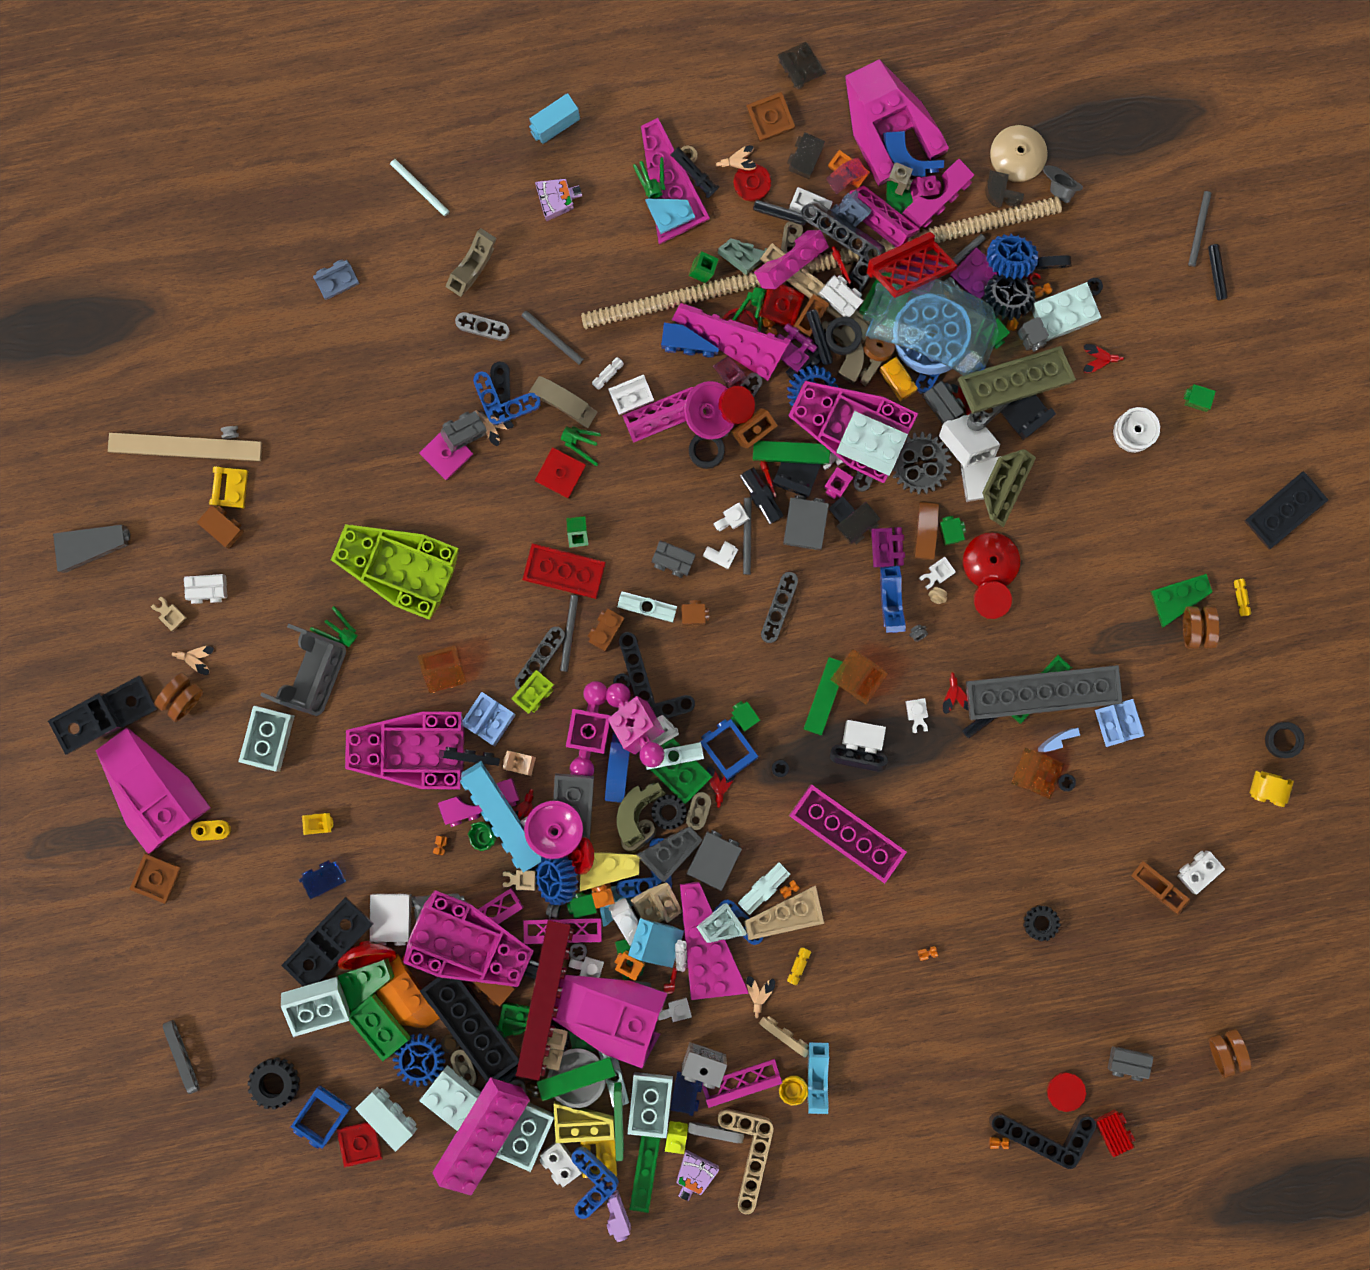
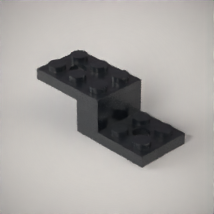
(102, 715)
(327, 943)

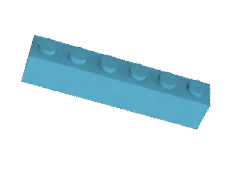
(500, 814)

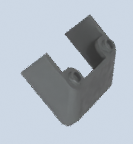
(315, 675)

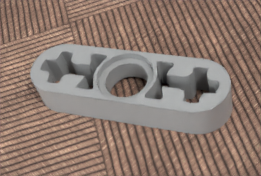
(497, 325)
(715, 1132)

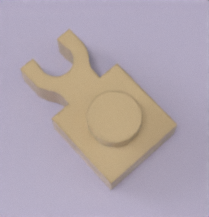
(170, 615)
(522, 880)

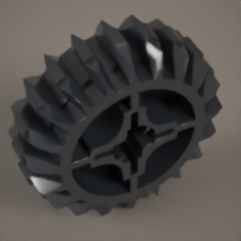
(1021, 296)

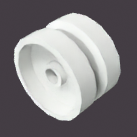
(1141, 420)

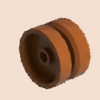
(1200, 627)
(178, 697)
(1229, 1053)

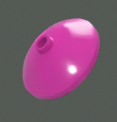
(711, 424)
(544, 820)

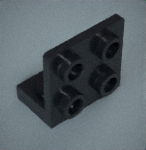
(1027, 415)
(796, 477)

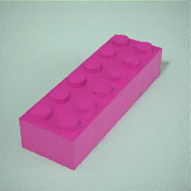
(847, 833)
(480, 1136)

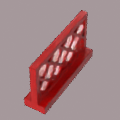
(902, 256)

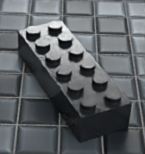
(471, 1026)

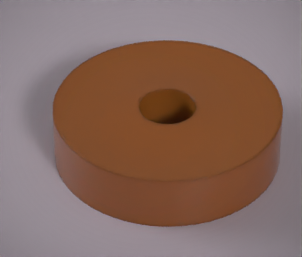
(876, 353)

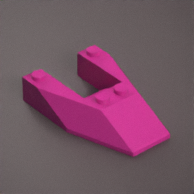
(884, 105)

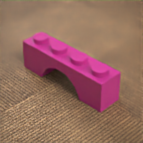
(954, 179)
(777, 271)
(455, 809)

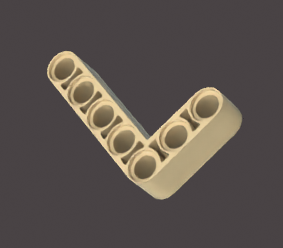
(754, 1155)

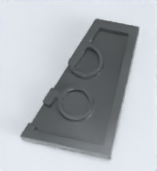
(670, 853)

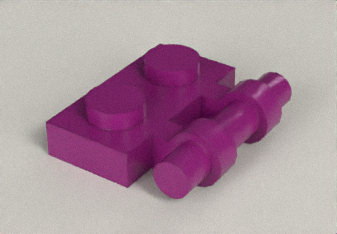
(795, 356)
(883, 547)

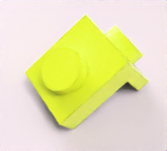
(676, 1137)

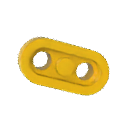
(210, 830)

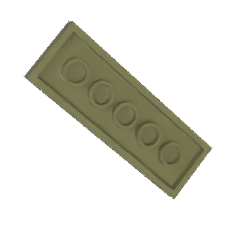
(1016, 379)

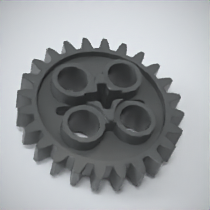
(923, 480)

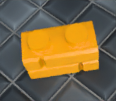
(898, 379)

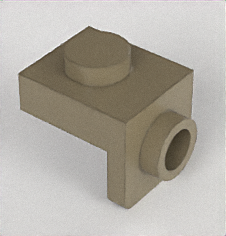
(901, 175)

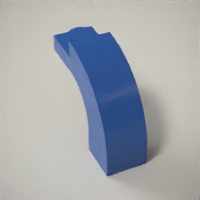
(895, 146)
(892, 599)
(617, 771)

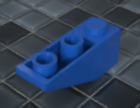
(683, 339)

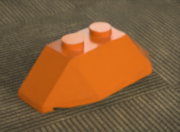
(404, 998)

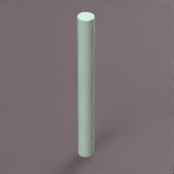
(419, 187)

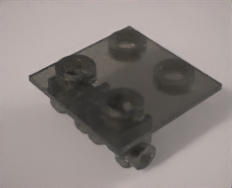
(801, 65)

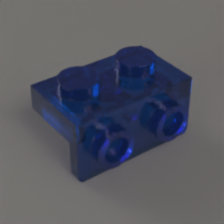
(322, 880)
(685, 1095)

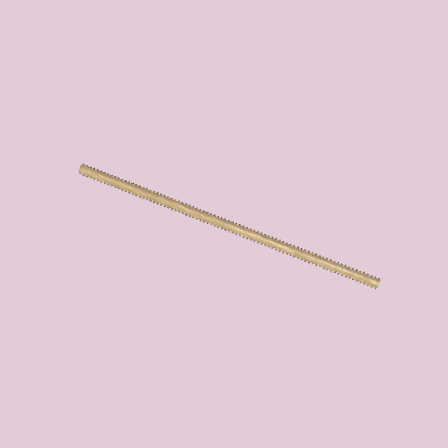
(818, 263)

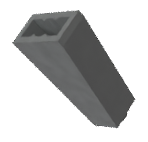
(86, 545)

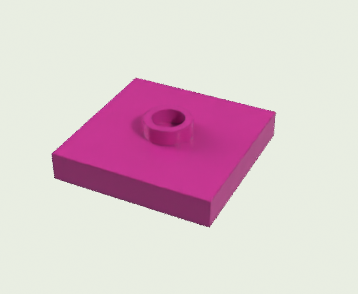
(442, 459)

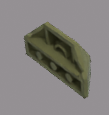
(1006, 483)

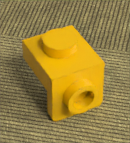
(317, 823)

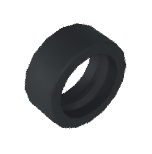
(843, 321)
(706, 464)
(1269, 742)

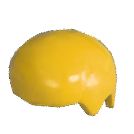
(793, 1090)

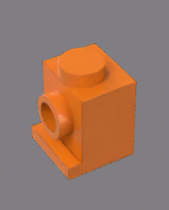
(603, 895)
(629, 971)

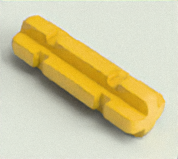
(1242, 597)
(799, 966)

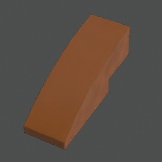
(803, 323)
(926, 531)
(1160, 888)

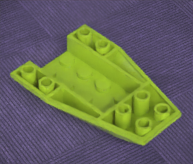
(398, 566)

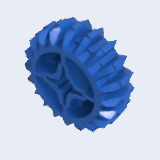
(1012, 256)
(808, 376)
(556, 880)
(414, 1052)

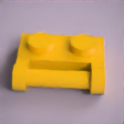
(235, 487)
(605, 1153)

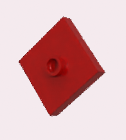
(782, 305)
(560, 473)
(359, 1144)

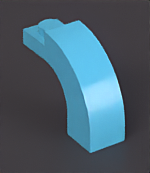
(818, 1078)

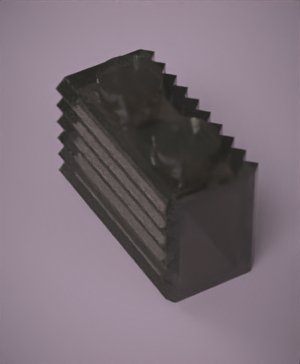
(806, 155)
(858, 523)

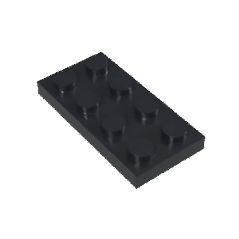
(1286, 510)

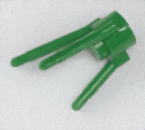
(652, 188)
(756, 300)
(572, 435)
(346, 636)

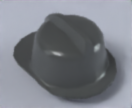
(1061, 183)

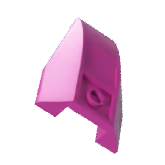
(828, 410)
(408, 750)
(149, 789)
(464, 944)
(611, 1015)

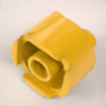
(1271, 787)

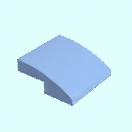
(488, 719)
(1119, 722)
(1055, 741)

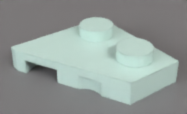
(721, 925)

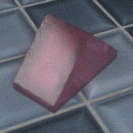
(846, 175)
(729, 372)

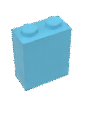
(554, 119)
(655, 943)

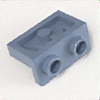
(851, 210)
(336, 279)

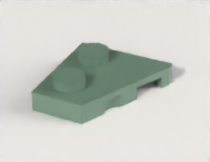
(741, 255)

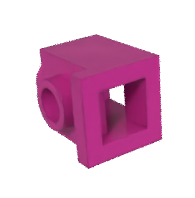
(925, 187)
(841, 477)

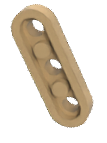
(785, 1036)

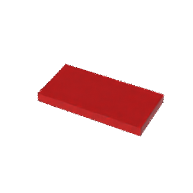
(564, 571)

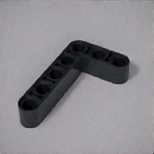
(849, 241)
(645, 685)
(1043, 1141)

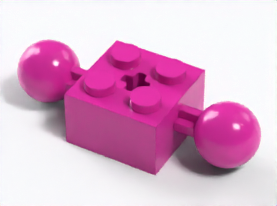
(595, 695)
(635, 725)

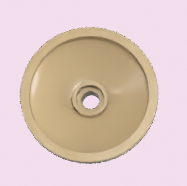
(1018, 165)

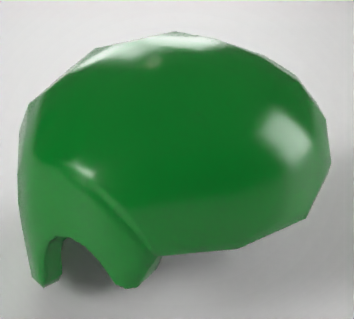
(481, 836)

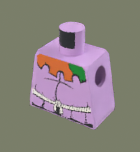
(556, 197)
(695, 1174)

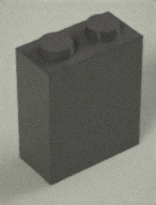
(806, 523)
(714, 860)

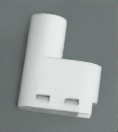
(723, 557)

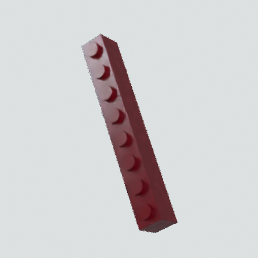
(544, 999)

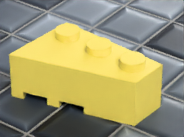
(610, 868)
(581, 1124)

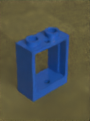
(741, 764)
(332, 1101)

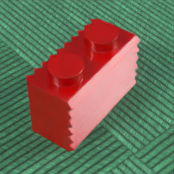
(1114, 1132)

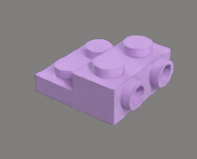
(618, 1220)

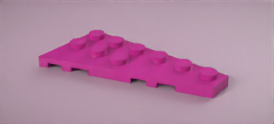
(675, 177)
(739, 341)
(709, 964)

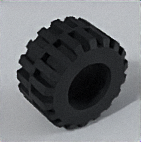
(259, 1091)

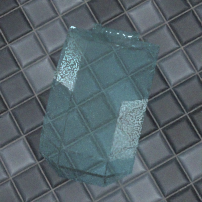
(936, 323)

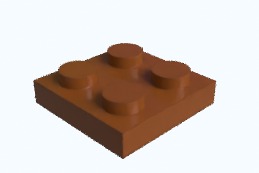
(770, 116)
(155, 878)

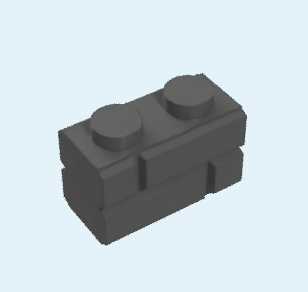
(1033, 334)
(943, 402)
(463, 431)
(673, 558)
(1130, 1062)

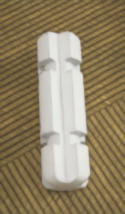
(608, 373)
(681, 955)

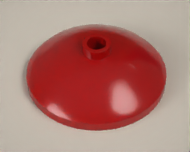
(978, 554)
(365, 955)

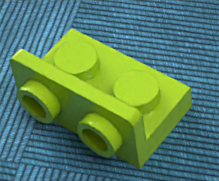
(532, 692)

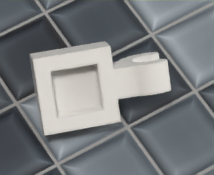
(734, 516)
(589, 968)
(677, 1010)

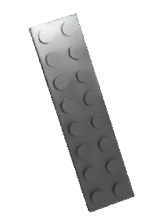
(1044, 692)

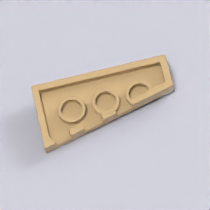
(790, 915)

